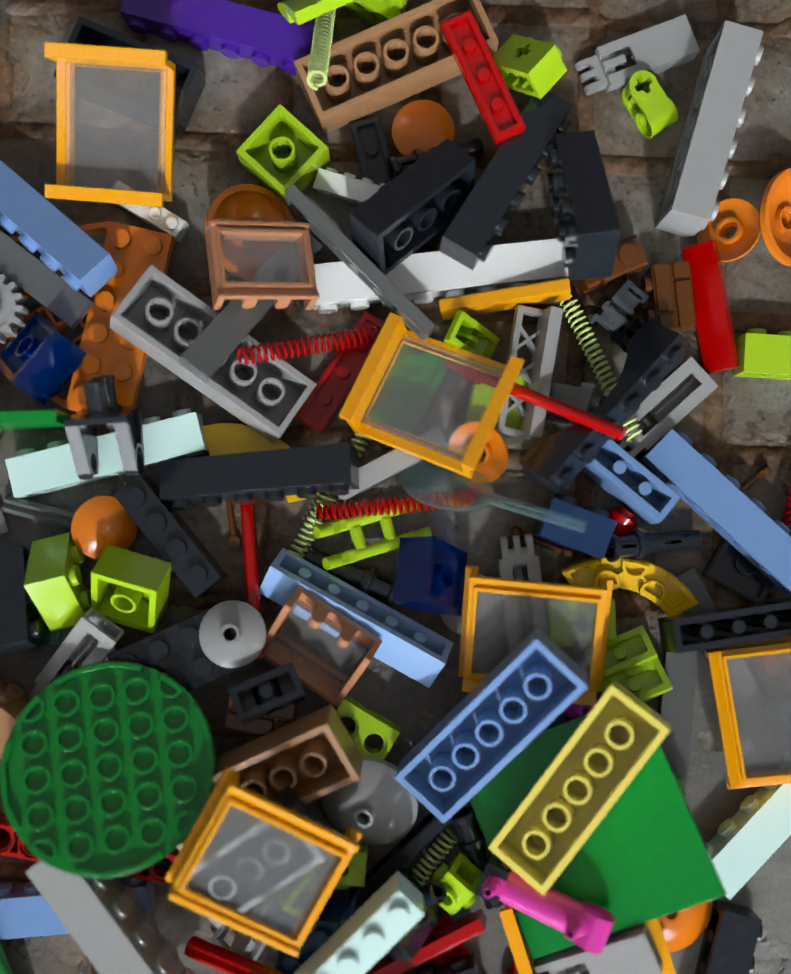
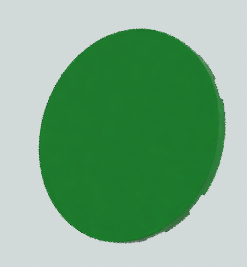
(107, 769)

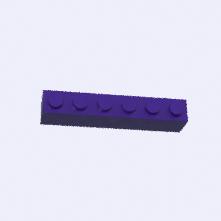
(223, 27)

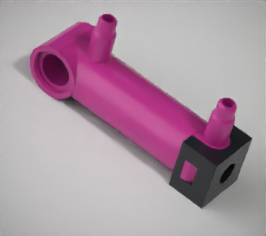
(581, 922)

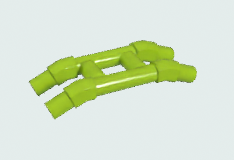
(361, 549)

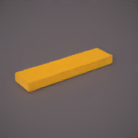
(506, 298)

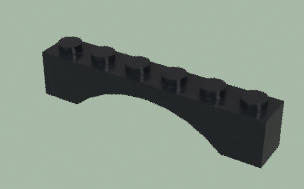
(562, 455)

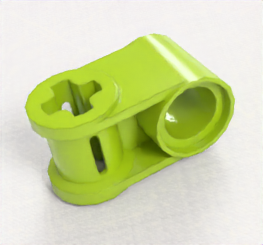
(650, 106)

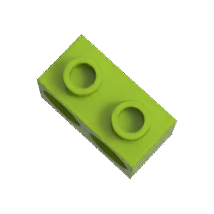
(368, 723)

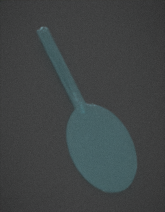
(455, 492)

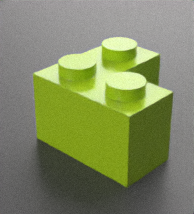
(56, 581)

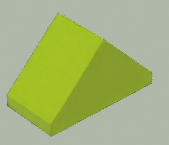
(471, 336)

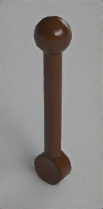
(761, 472)
(516, 530)
(234, 541)

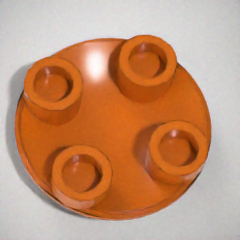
(421, 126)
(102, 523)

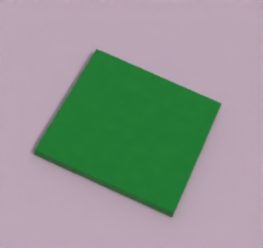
(635, 863)

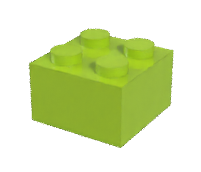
(283, 153)
(130, 588)

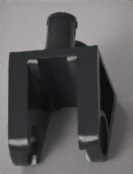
(103, 409)
(413, 939)

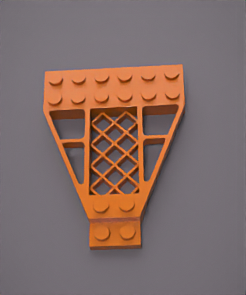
(106, 351)

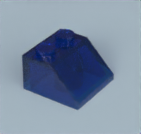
(40, 358)
(430, 575)

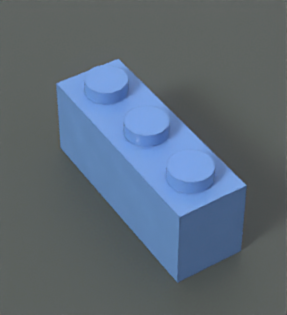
(631, 483)

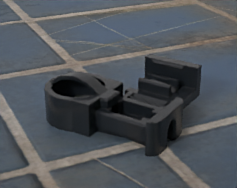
(616, 313)

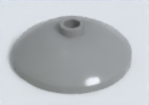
(380, 796)

